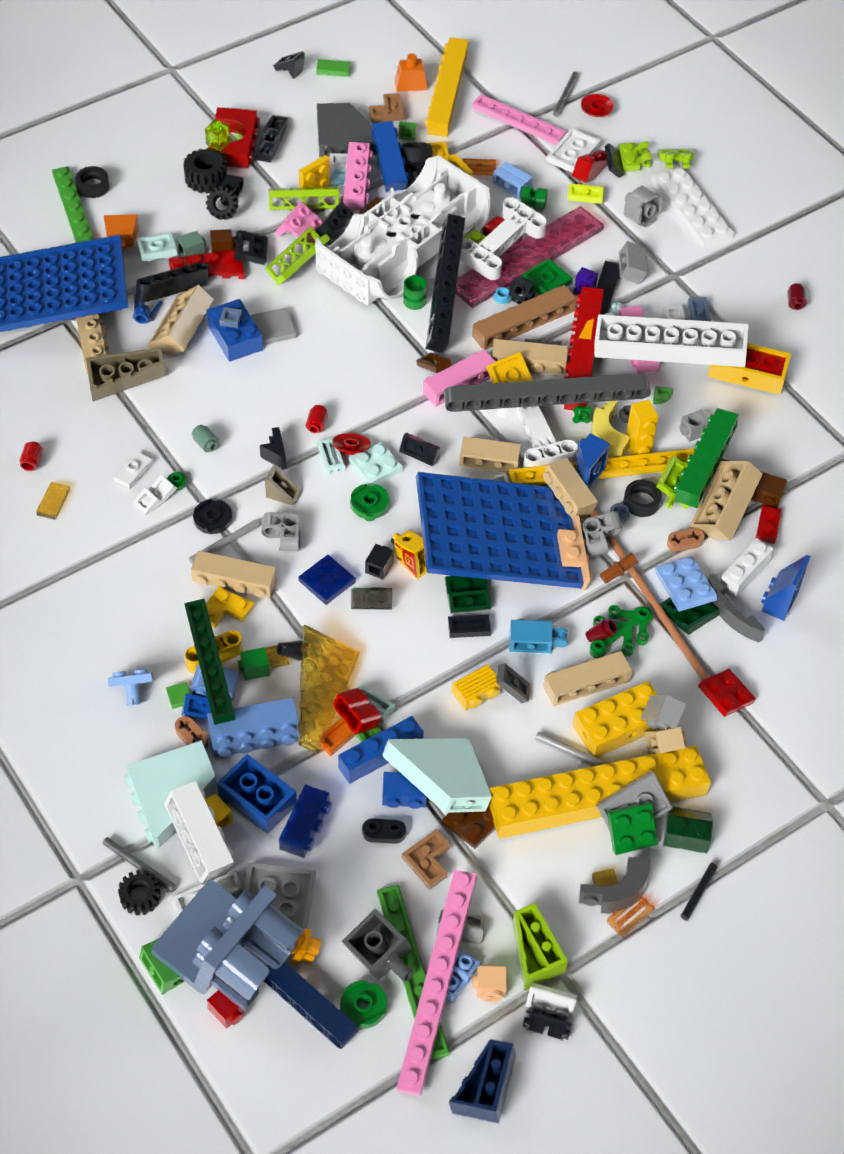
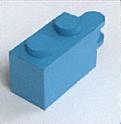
(535, 636)

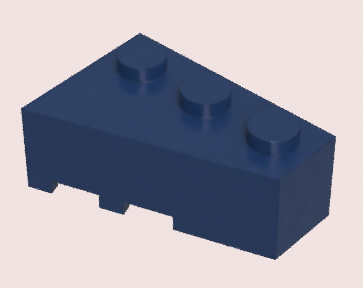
(487, 1084)

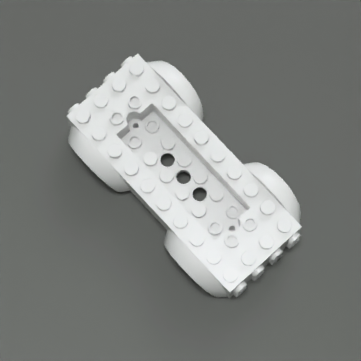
(376, 265)

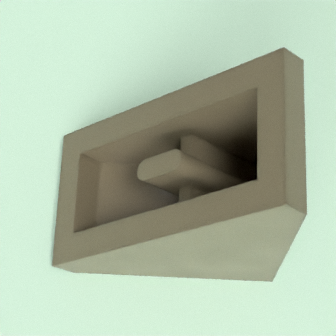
(281, 487)

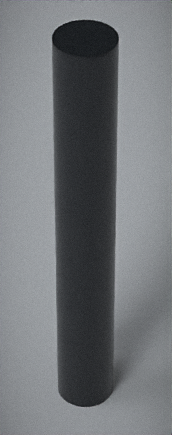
(700, 889)

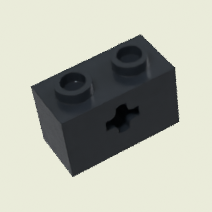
(334, 221)

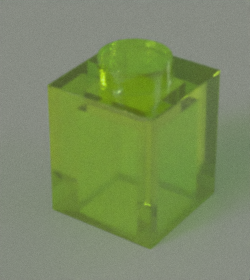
(217, 135)

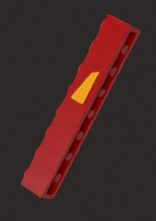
(584, 338)

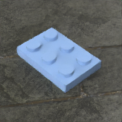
(685, 583)

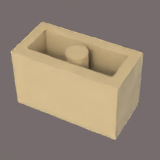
(665, 740)

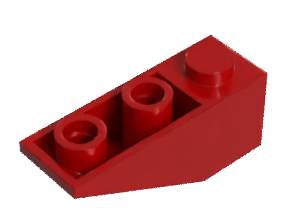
(589, 166)

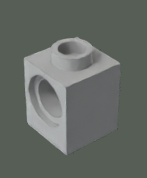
(693, 424)

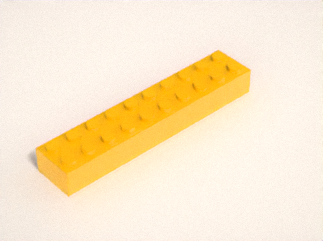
(574, 794)

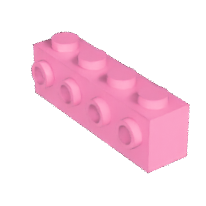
(356, 175)

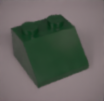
(688, 829)

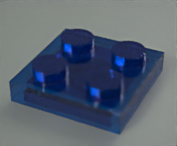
(327, 579)

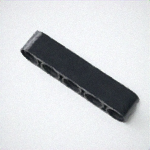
(171, 282)

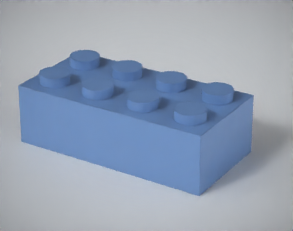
(255, 728)

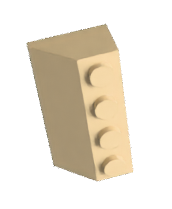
(181, 321)
(726, 499)

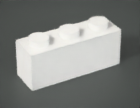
(746, 568)

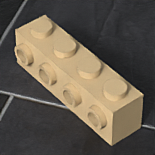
(91, 336)

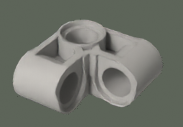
(282, 526)
(607, 526)

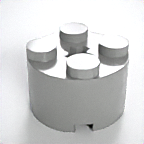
(642, 206)

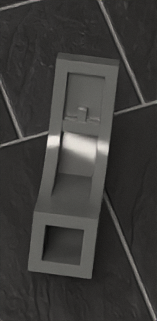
(622, 894)

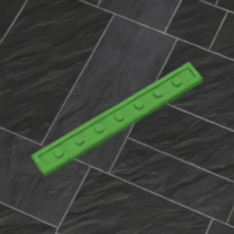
(396, 913)

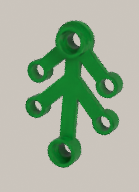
(625, 629)

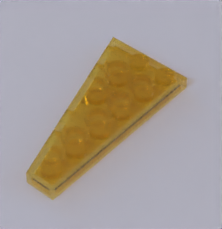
(323, 675)

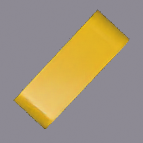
(225, 648)

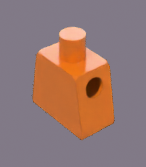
(410, 75)
(122, 225)

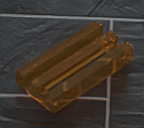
(481, 166)
(643, 902)

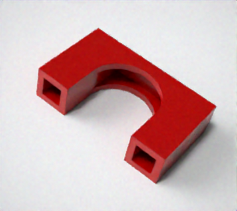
(242, 122)

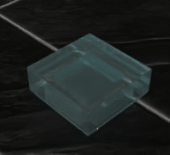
(338, 178)

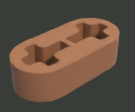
(686, 540)
(194, 731)

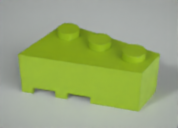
(536, 947)

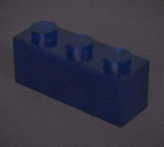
(305, 821)

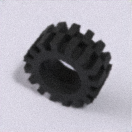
(229, 211)
(138, 880)

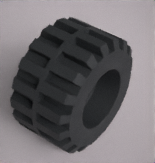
(204, 170)

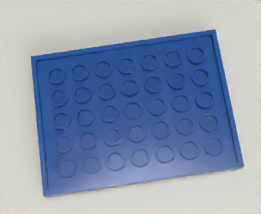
(62, 283)

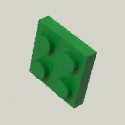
(547, 276)
(632, 827)

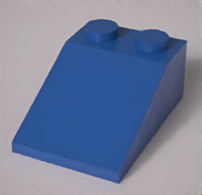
(784, 589)

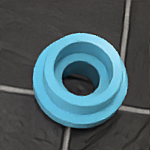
(501, 296)

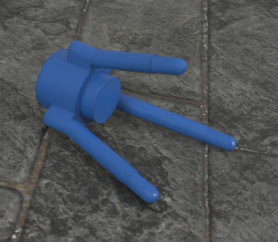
(142, 312)

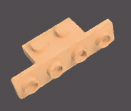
(572, 550)

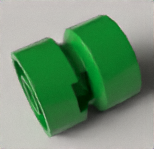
(534, 198)
(415, 292)

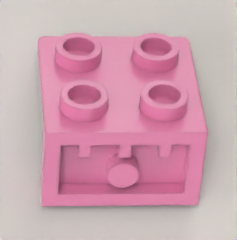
(299, 221)

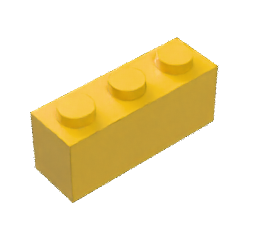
(641, 427)

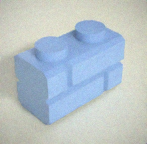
(511, 179)

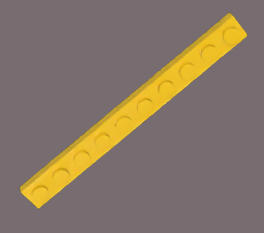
(615, 467)

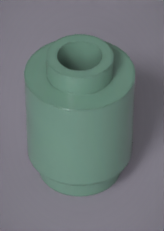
(205, 438)

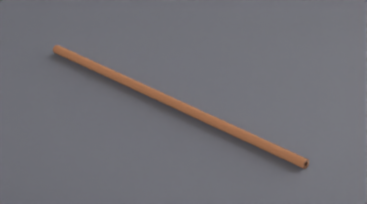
(658, 608)

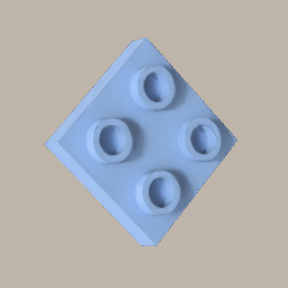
(130, 683)

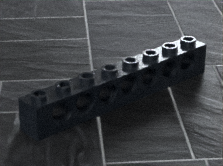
(445, 283)

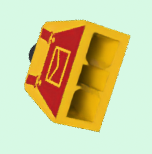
(410, 552)

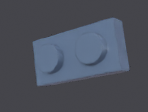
(698, 309)

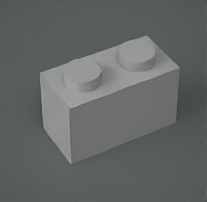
(633, 262)
(662, 712)

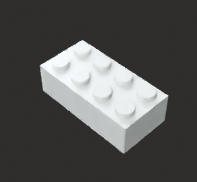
(199, 832)

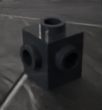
(522, 290)

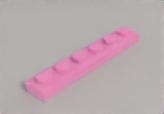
(518, 119)

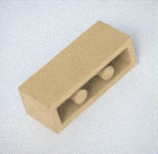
(489, 454)
(569, 488)

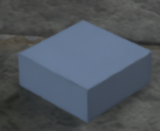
(230, 317)

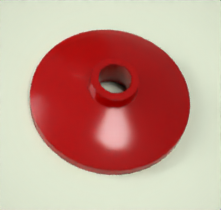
(597, 105)
(351, 443)

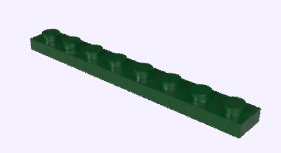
(209, 662)

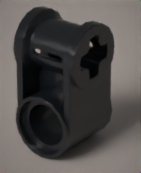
(234, 183)

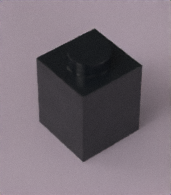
(379, 561)

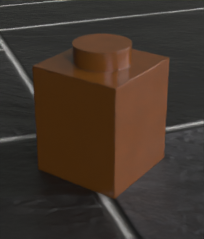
(222, 240)

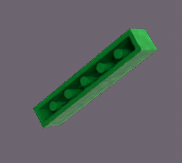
(706, 458)

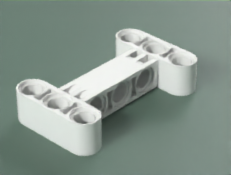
(518, 220)
(544, 446)

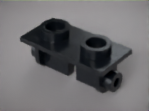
(556, 1025)

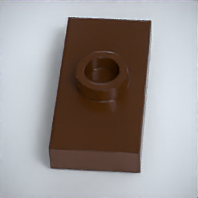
(433, 362)

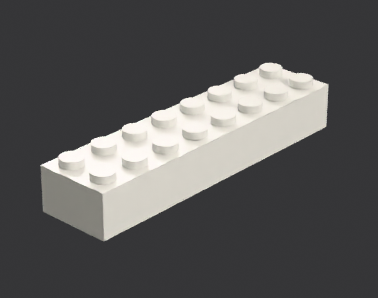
(671, 340)

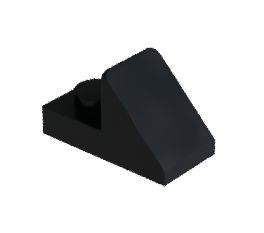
(292, 63)
(274, 450)

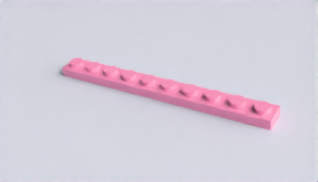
(437, 984)

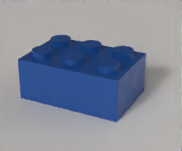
(235, 341)
(257, 793)

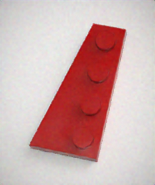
(219, 263)

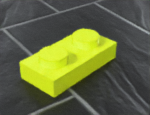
(585, 193)

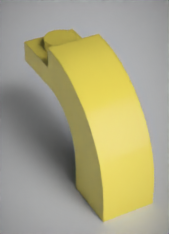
(602, 428)

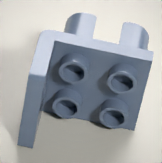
(209, 940)

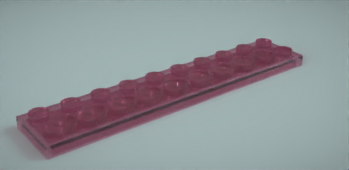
(558, 239)

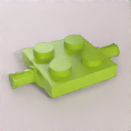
(669, 478)

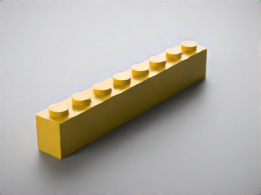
(447, 87)

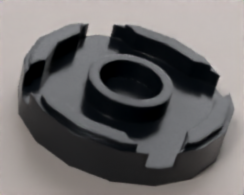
(212, 516)

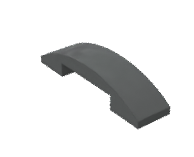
(748, 626)

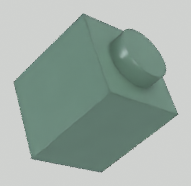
(191, 244)

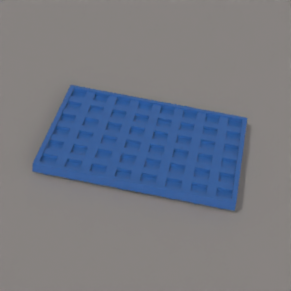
(493, 530)

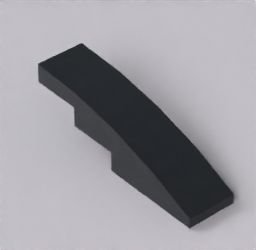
(271, 138)

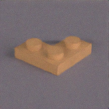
(390, 111)
(423, 857)

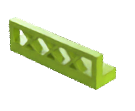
(303, 192)
(301, 258)

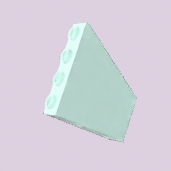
(442, 771)
(157, 776)

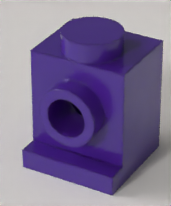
(585, 278)

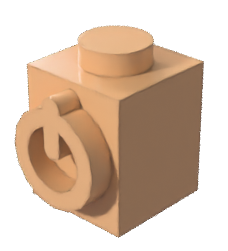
(490, 982)

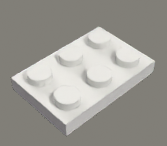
(571, 147)

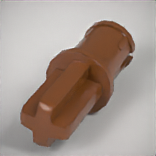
(618, 568)

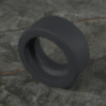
(416, 151)
(96, 190)
(647, 487)

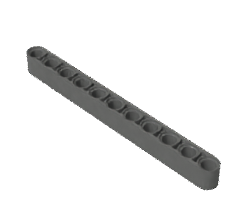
(546, 392)

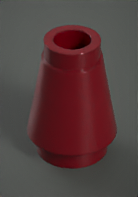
(602, 630)

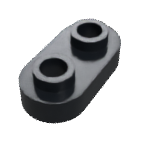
(384, 831)

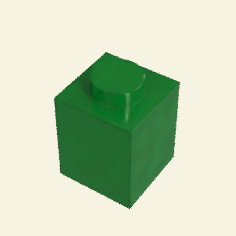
(254, 663)

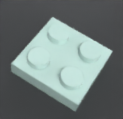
(157, 247)
(376, 464)

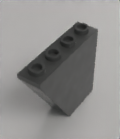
(340, 125)

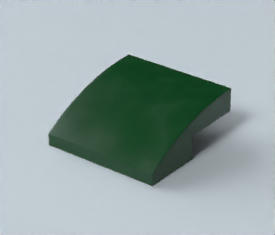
(467, 594)
(690, 619)

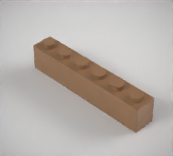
(524, 317)

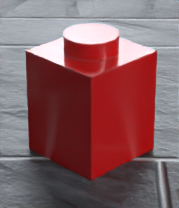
(224, 1009)

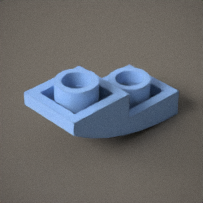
(463, 971)

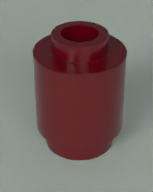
(796, 297)

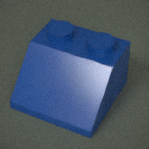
(591, 458)

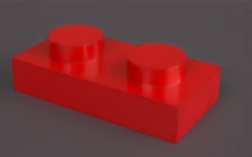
(768, 524)

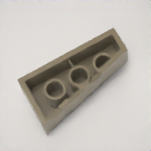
(123, 371)

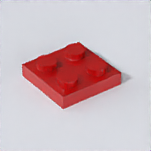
(726, 692)

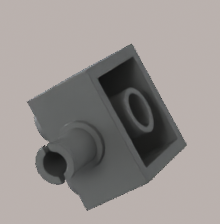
(379, 947)

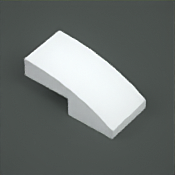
(153, 497)

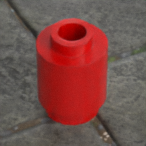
(316, 419)
(31, 456)

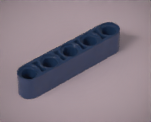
(311, 1005)

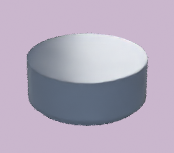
(623, 511)

